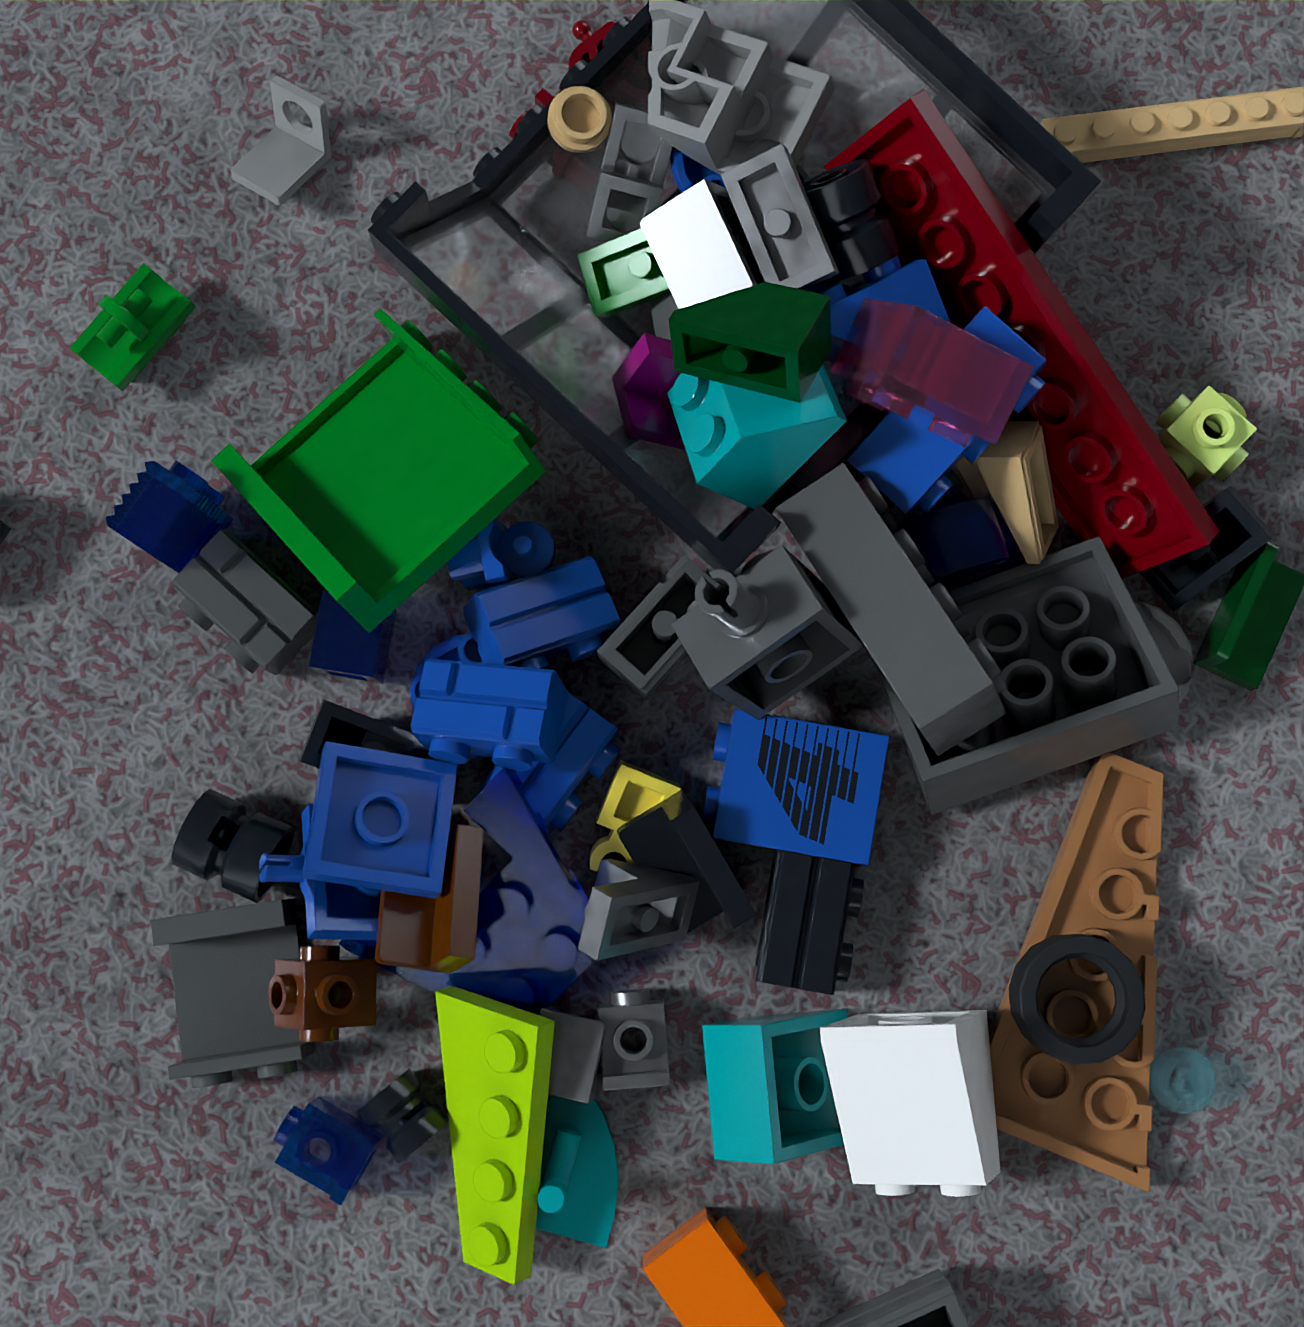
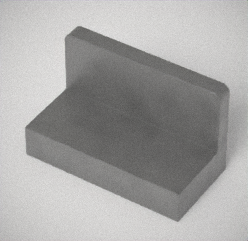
(779, 220)

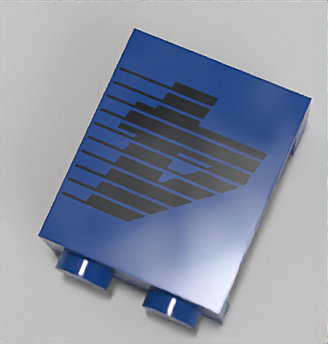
(796, 786)

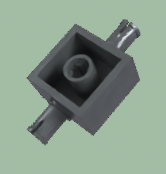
(764, 631)

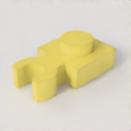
(628, 796)

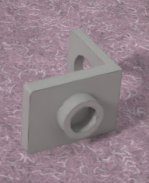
(290, 150)

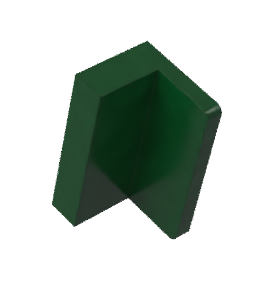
(1251, 618)

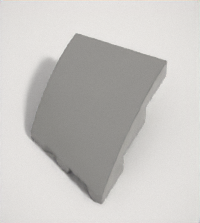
(725, 92)

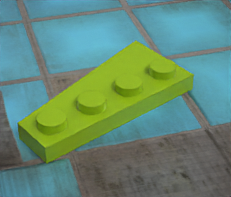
(497, 1111)

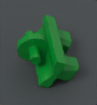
(132, 327)

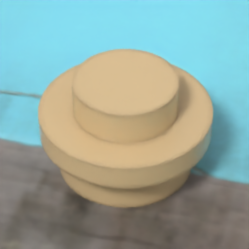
(579, 119)

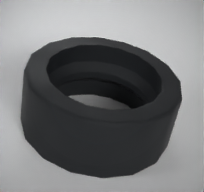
(1128, 996)

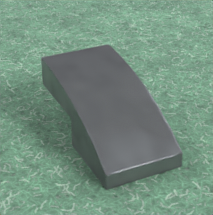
(629, 175)

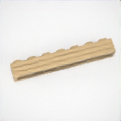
(1181, 125)

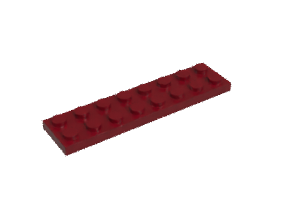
(1100, 451)

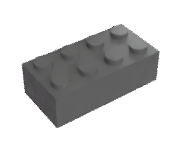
(887, 600)

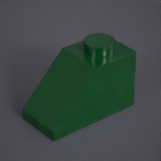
(755, 339)

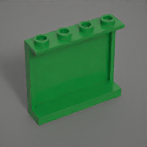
(389, 474)

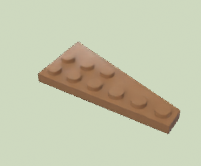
(1106, 891)

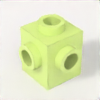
(1205, 435)

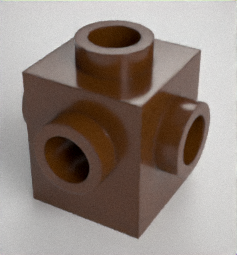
(323, 992)

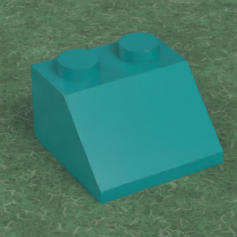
(750, 440)
(770, 1087)

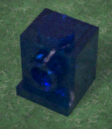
(350, 1144)

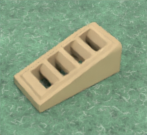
(1022, 486)

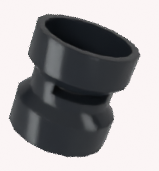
(394, 1103)

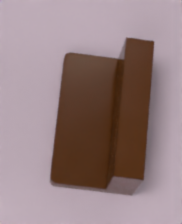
(437, 931)

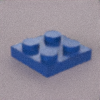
(380, 820)

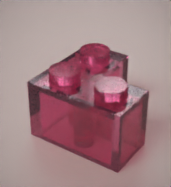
(917, 361)

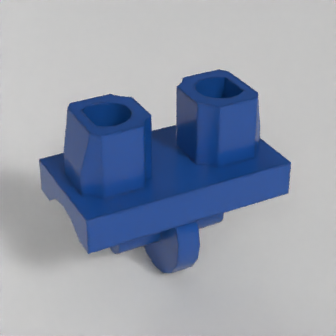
(502, 553)

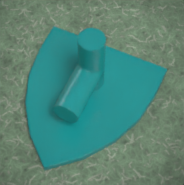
(577, 1173)

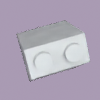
(915, 1099)

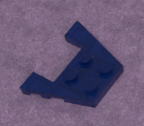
(525, 914)

